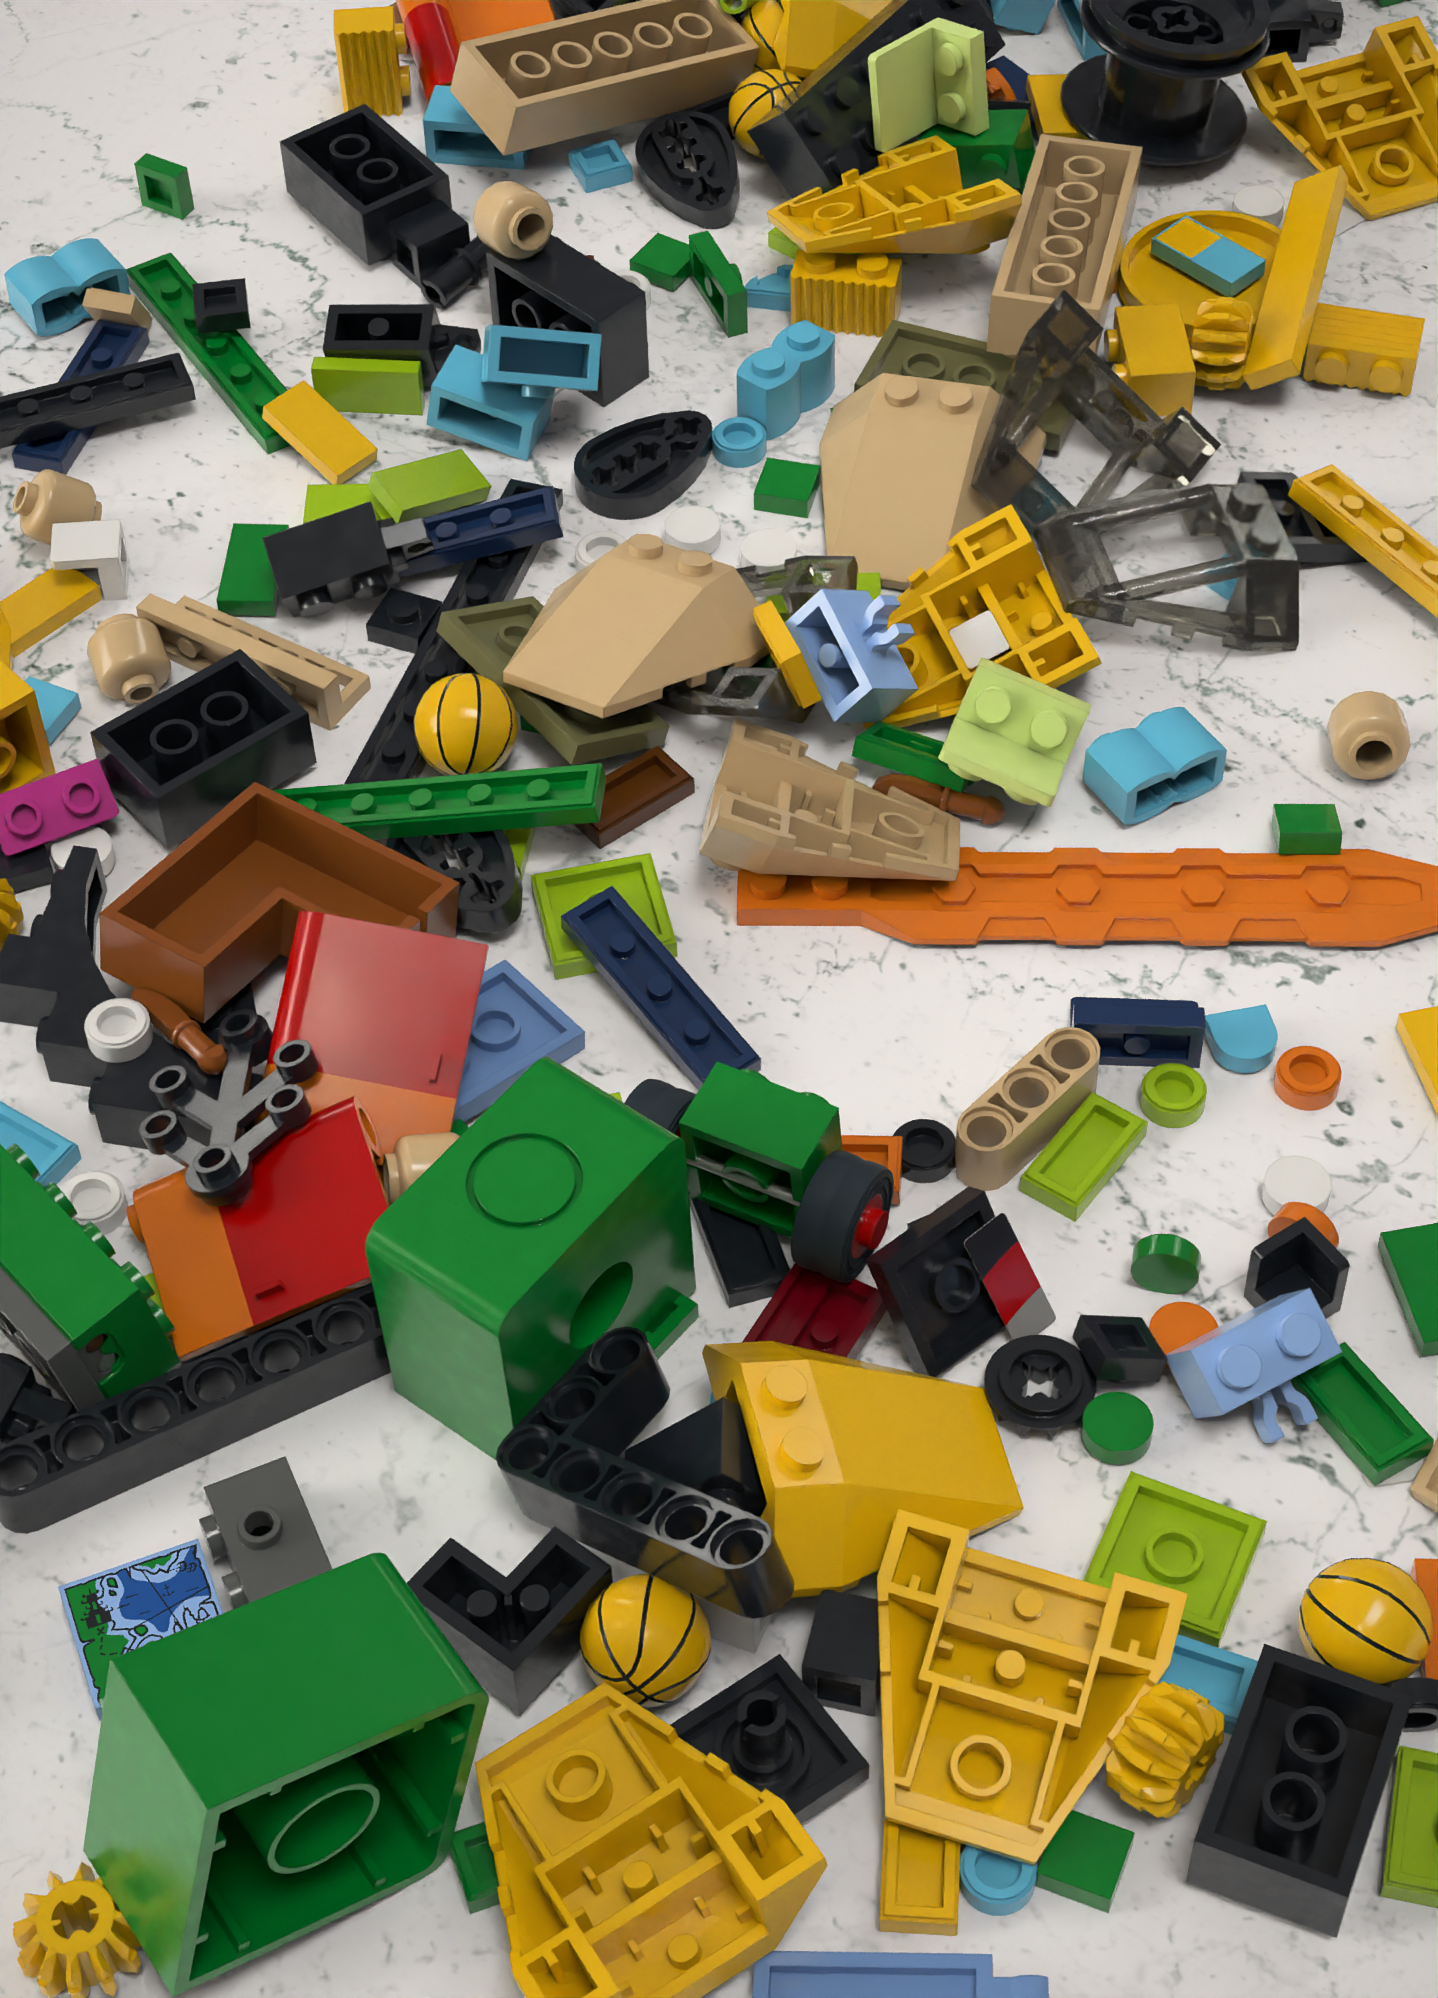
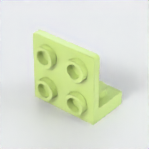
(928, 80)
(1014, 733)

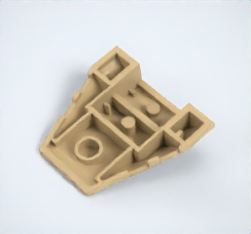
(903, 470)
(636, 626)
(799, 817)

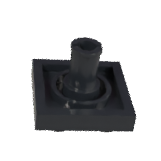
(777, 1739)

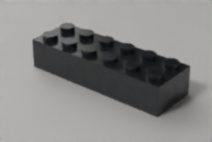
(828, 118)

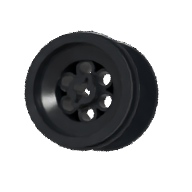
(1165, 75)

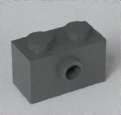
(262, 1531)

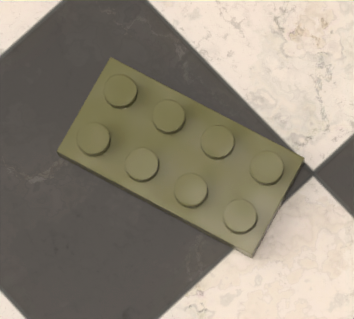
(954, 358)
(487, 641)

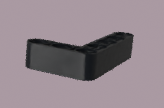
(570, 1476)

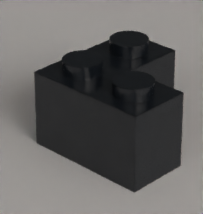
(707, 1454)
(513, 1627)

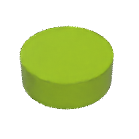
(1173, 1095)

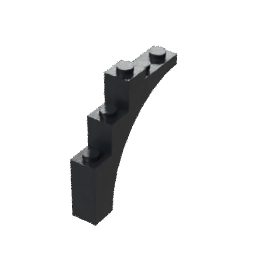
(54, 986)

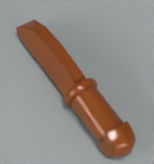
(965, 804)
(182, 1030)

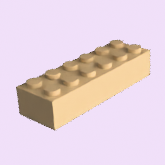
(600, 70)
(1065, 235)

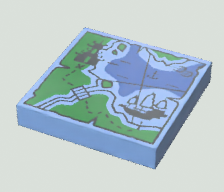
(136, 1607)

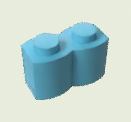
(52, 288)
(787, 378)
(1154, 765)

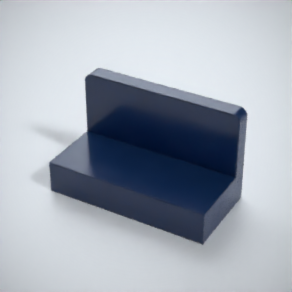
(1142, 1030)

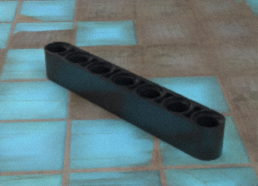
(189, 1419)

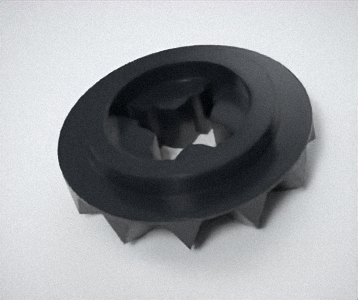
(1040, 1360)

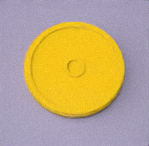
(1150, 280)

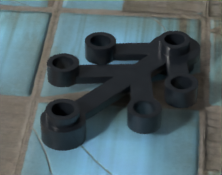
(224, 1168)

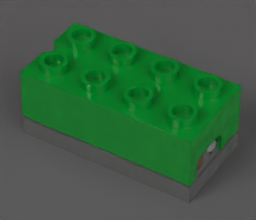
(68, 1299)

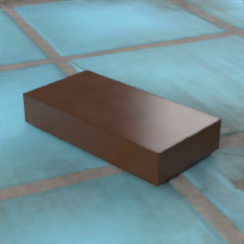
(638, 794)

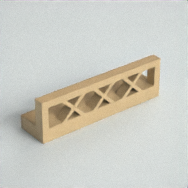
(203, 635)

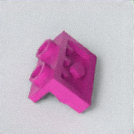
(55, 807)

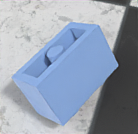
(854, 653)
(1256, 1357)

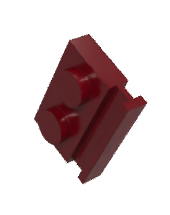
(820, 1314)

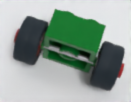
(776, 1164)

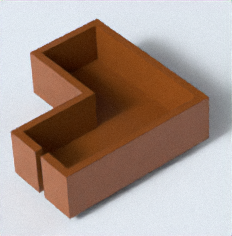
(235, 893)

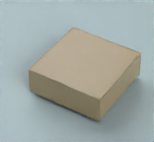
(116, 308)

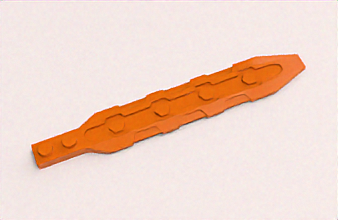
(1120, 896)

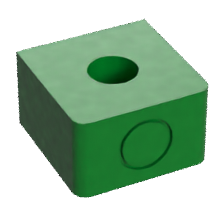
(528, 1249)
(279, 1768)

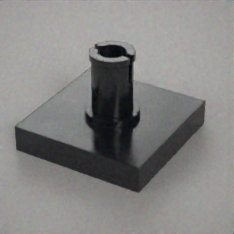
(935, 1287)

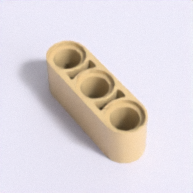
(1025, 1108)

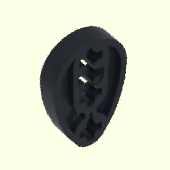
(676, 186)
(642, 464)
(487, 869)

